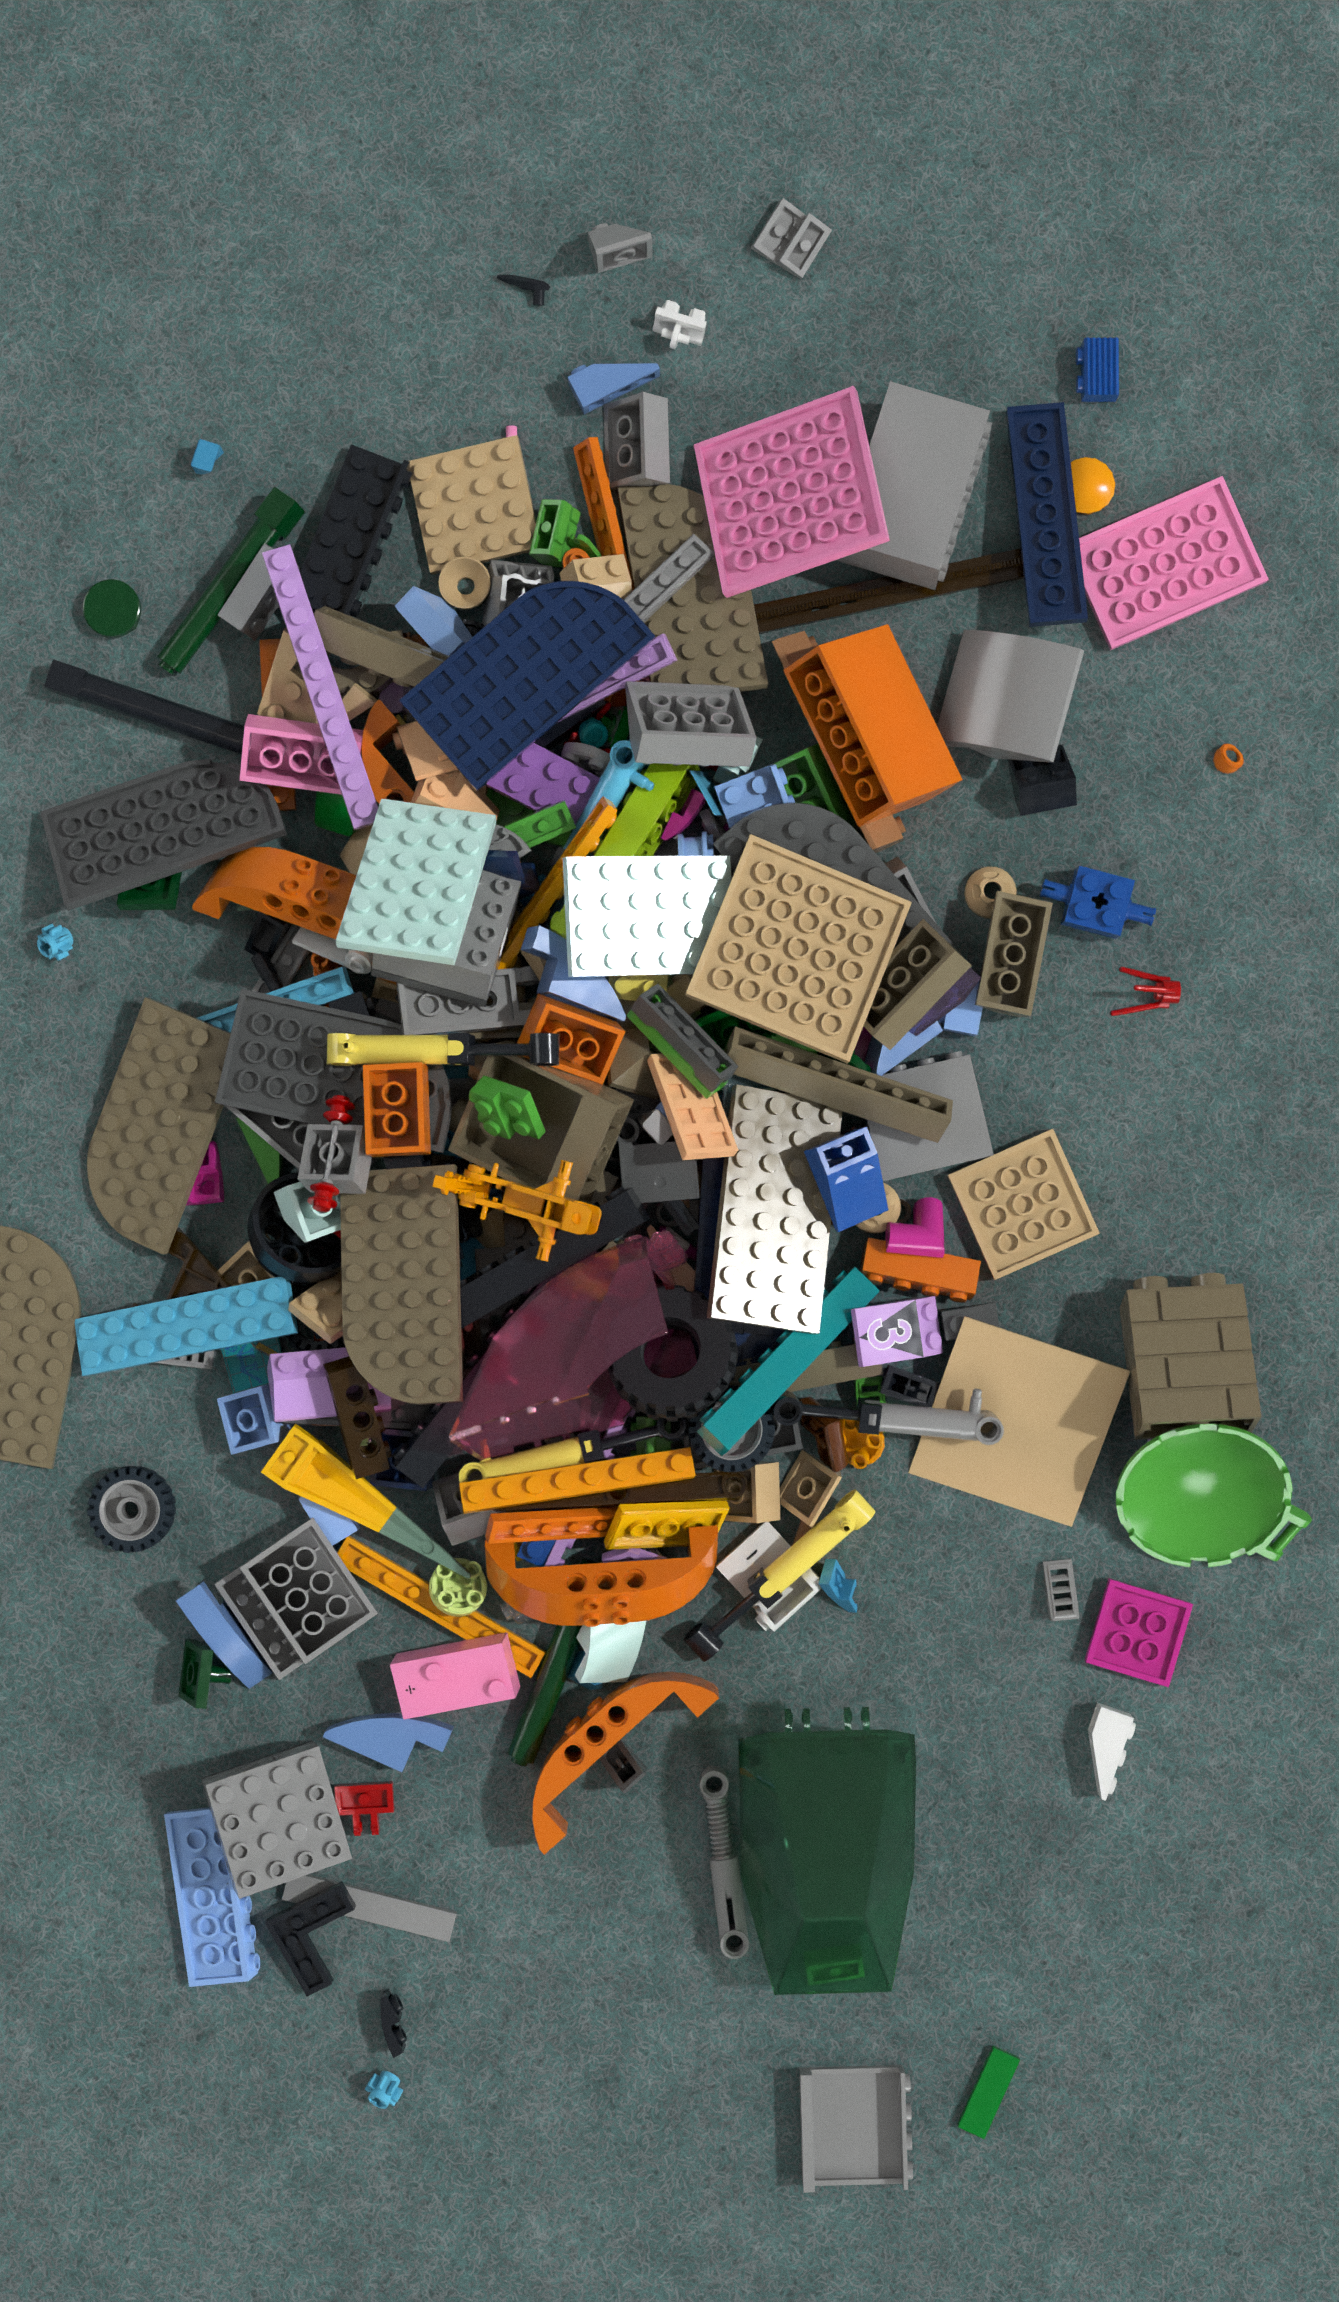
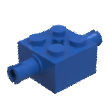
(1113, 892)

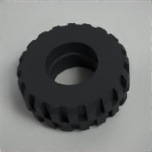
(697, 1388)

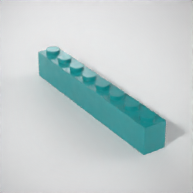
(783, 1365)

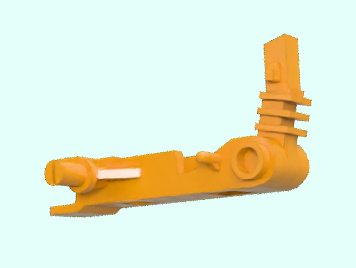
(525, 1202)

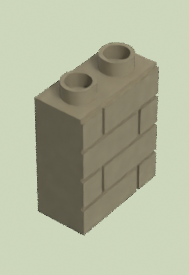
(578, 1118)
(1188, 1355)

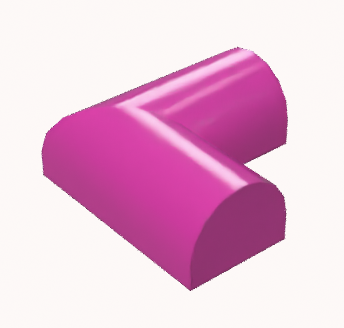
(922, 1237)

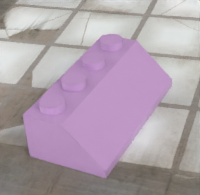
(301, 1386)

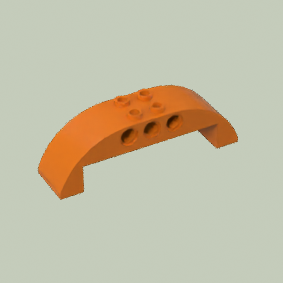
(382, 776)
(280, 886)
(604, 1591)
(637, 1699)

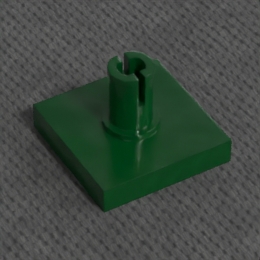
(152, 896)
(198, 1673)

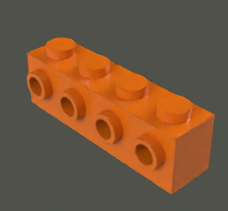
(932, 1275)

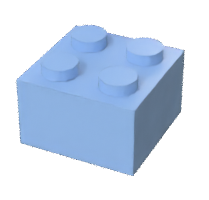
(250, 1420)

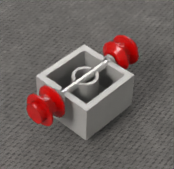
(334, 1156)

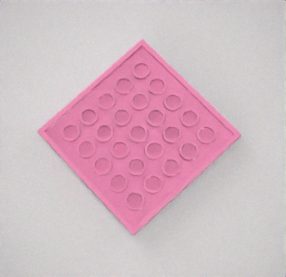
(791, 492)

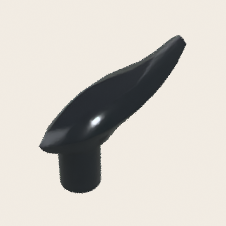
(538, 287)

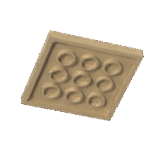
(474, 503)
(1023, 1204)

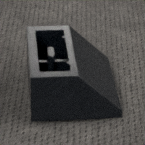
(1043, 784)

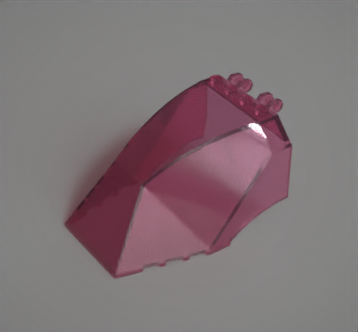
(553, 1354)

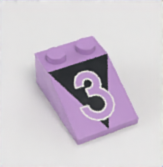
(896, 1331)

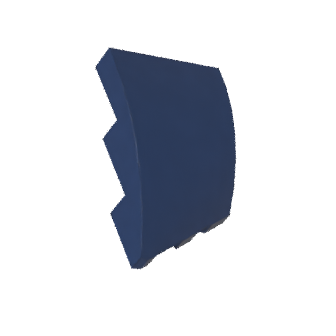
(508, 865)

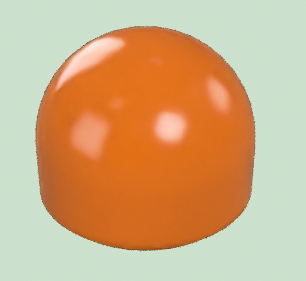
(1222, 761)

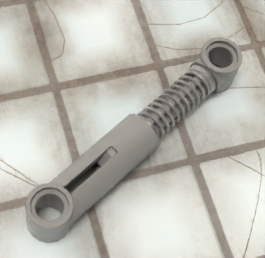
(724, 1865)

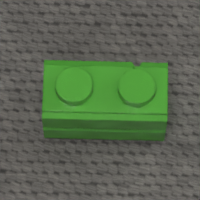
(553, 528)

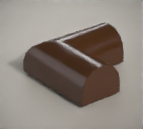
(828, 1438)

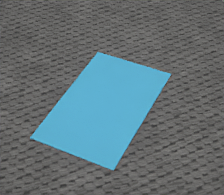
(707, 788)

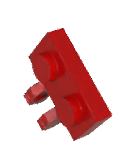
(365, 1799)

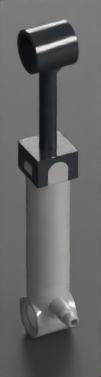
(878, 1417)

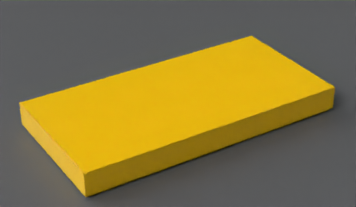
(661, 1523)

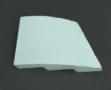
(609, 1651)

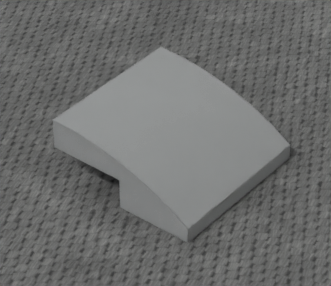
(791, 238)

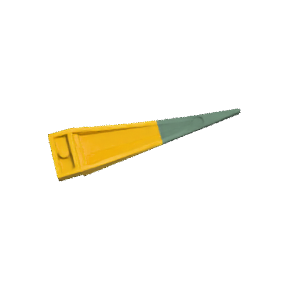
(320, 1475)

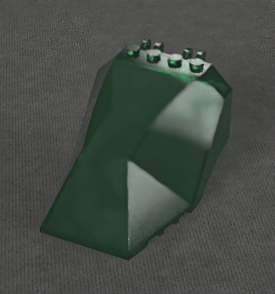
(828, 1852)

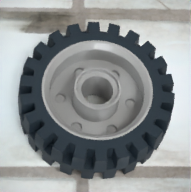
(745, 1453)
(110, 1517)

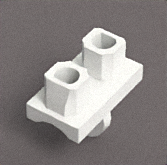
(679, 326)

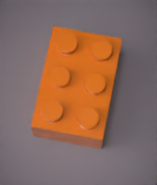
(586, 1038)
(396, 1109)

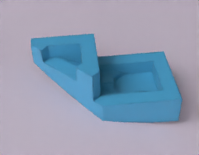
(837, 1585)

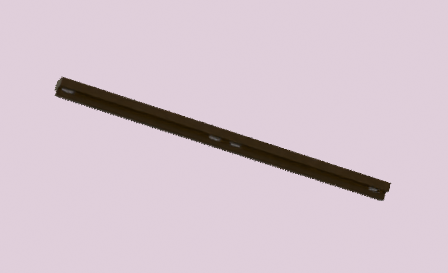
(886, 592)

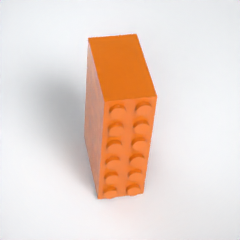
(872, 724)

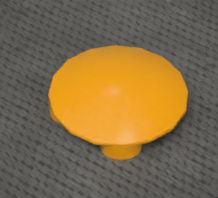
(1092, 485)
(861, 1447)

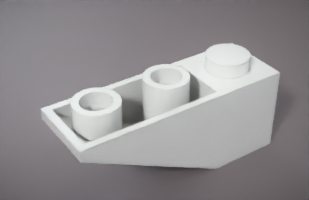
(1107, 1738)

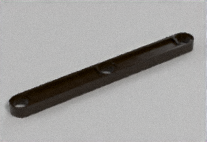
(703, 1487)

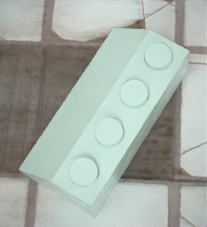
(303, 1218)

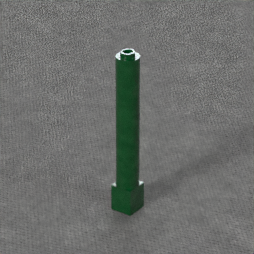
(275, 519)
(545, 1693)

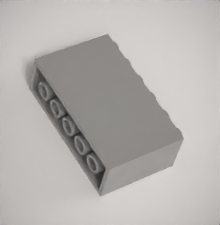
(925, 471)

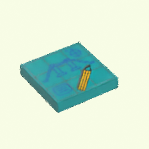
(249, 1363)

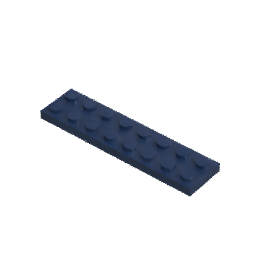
(1046, 514)

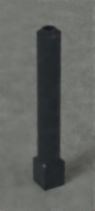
(143, 706)

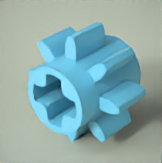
(55, 942)
(384, 2089)

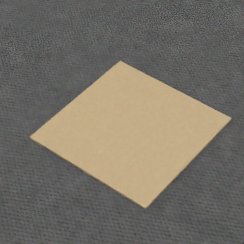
(1051, 1413)

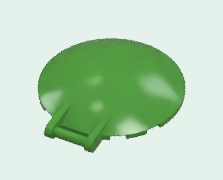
(1208, 1496)

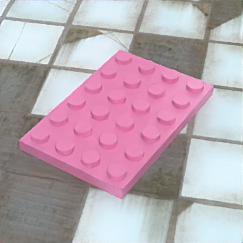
(1168, 563)

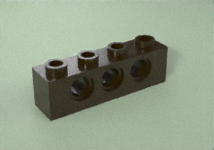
(362, 1459)

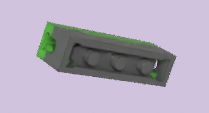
(682, 1041)

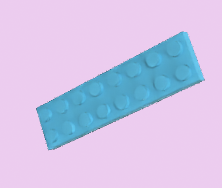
(185, 1326)

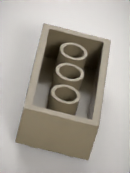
(913, 981)

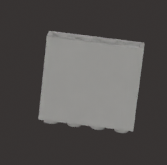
(965, 1136)
(854, 2126)

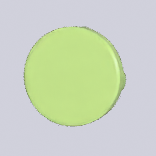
(455, 1593)

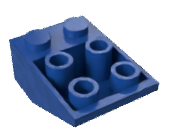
(849, 1178)

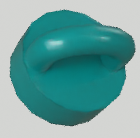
(593, 732)

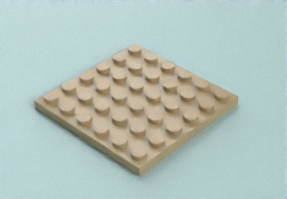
(798, 949)

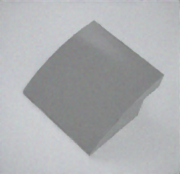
(1009, 695)
(295, 1599)

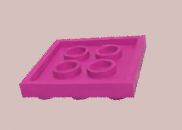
(1138, 1632)

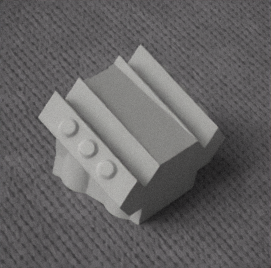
(509, 582)

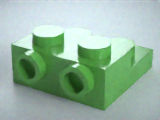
(505, 1109)

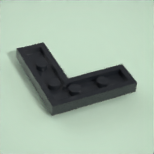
(291, 1935)

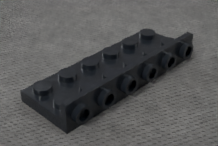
(353, 530)

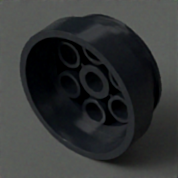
(265, 1220)

